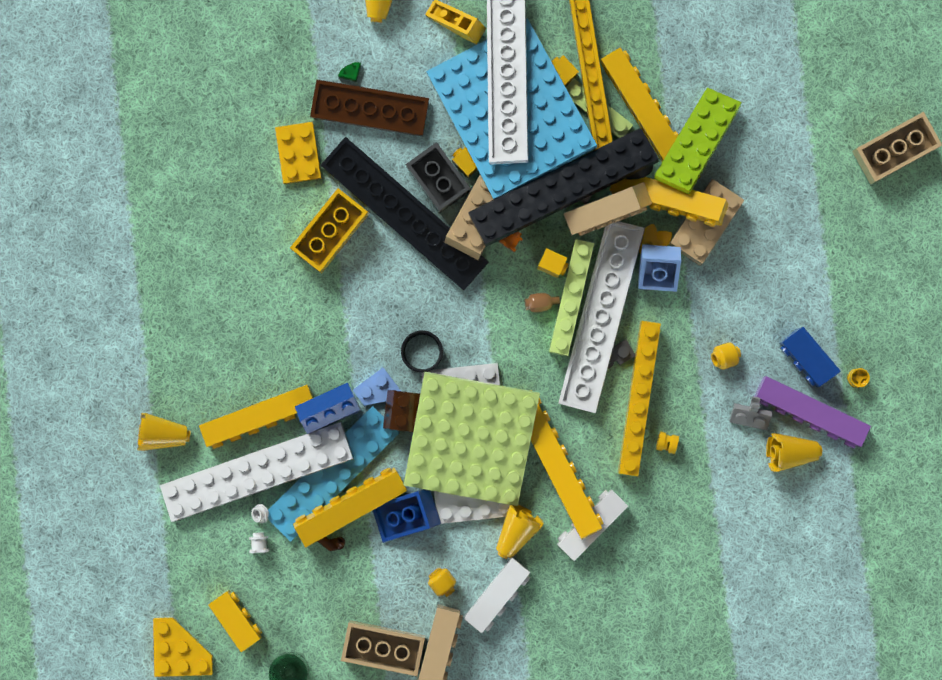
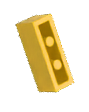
(235, 620)

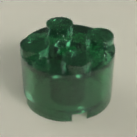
(292, 661)

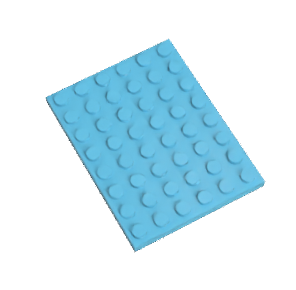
(554, 123)

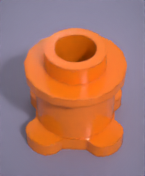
(511, 241)

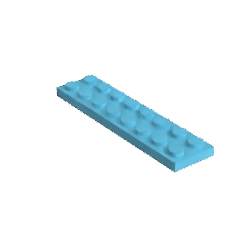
(365, 440)

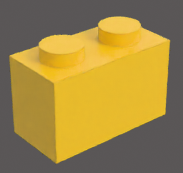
(553, 263)

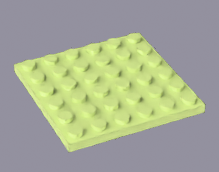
(471, 438)

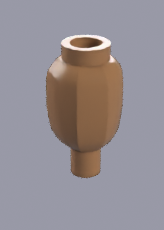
(540, 302)

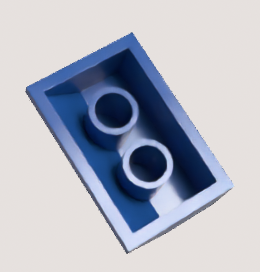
(809, 357)
(327, 408)

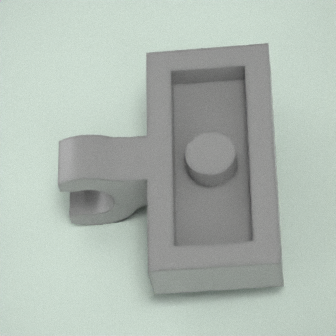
(751, 415)

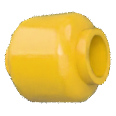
(725, 355)
(442, 582)

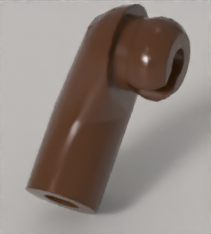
(332, 544)

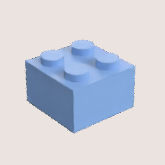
(659, 268)

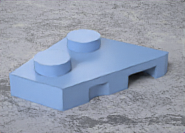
(375, 388)

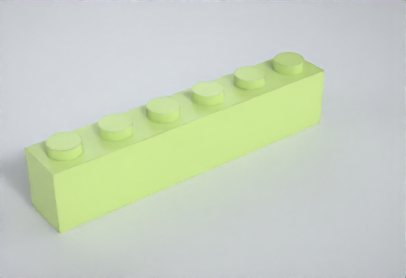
(571, 297)

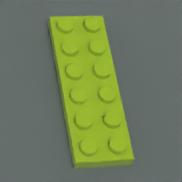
(697, 140)

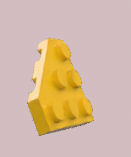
(178, 651)

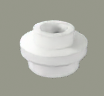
(260, 513)

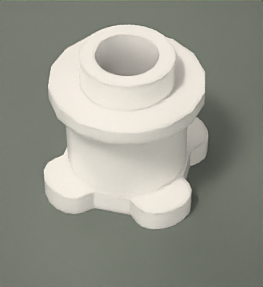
(258, 543)

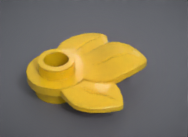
(652, 237)

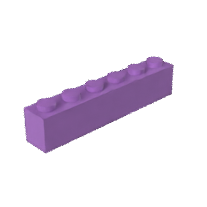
(813, 412)

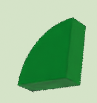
(350, 71)

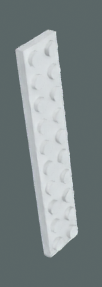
(507, 81)
(601, 316)
(256, 472)

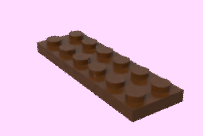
(369, 108)

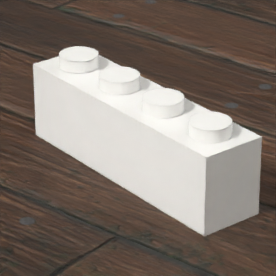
(609, 509)
(496, 595)

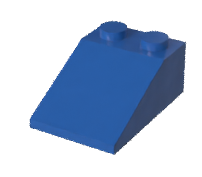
(406, 515)

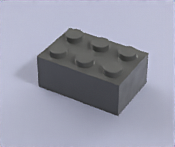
(438, 177)

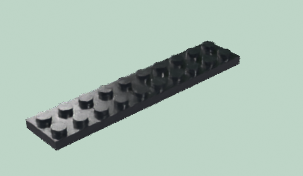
(563, 187)
(401, 211)

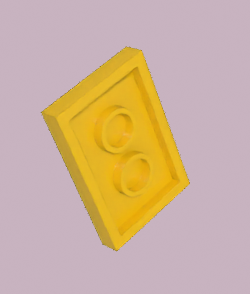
(298, 152)

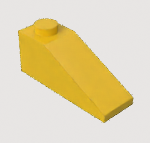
(456, 21)

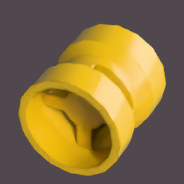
(860, 380)
(662, 442)

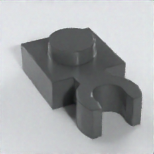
(621, 353)

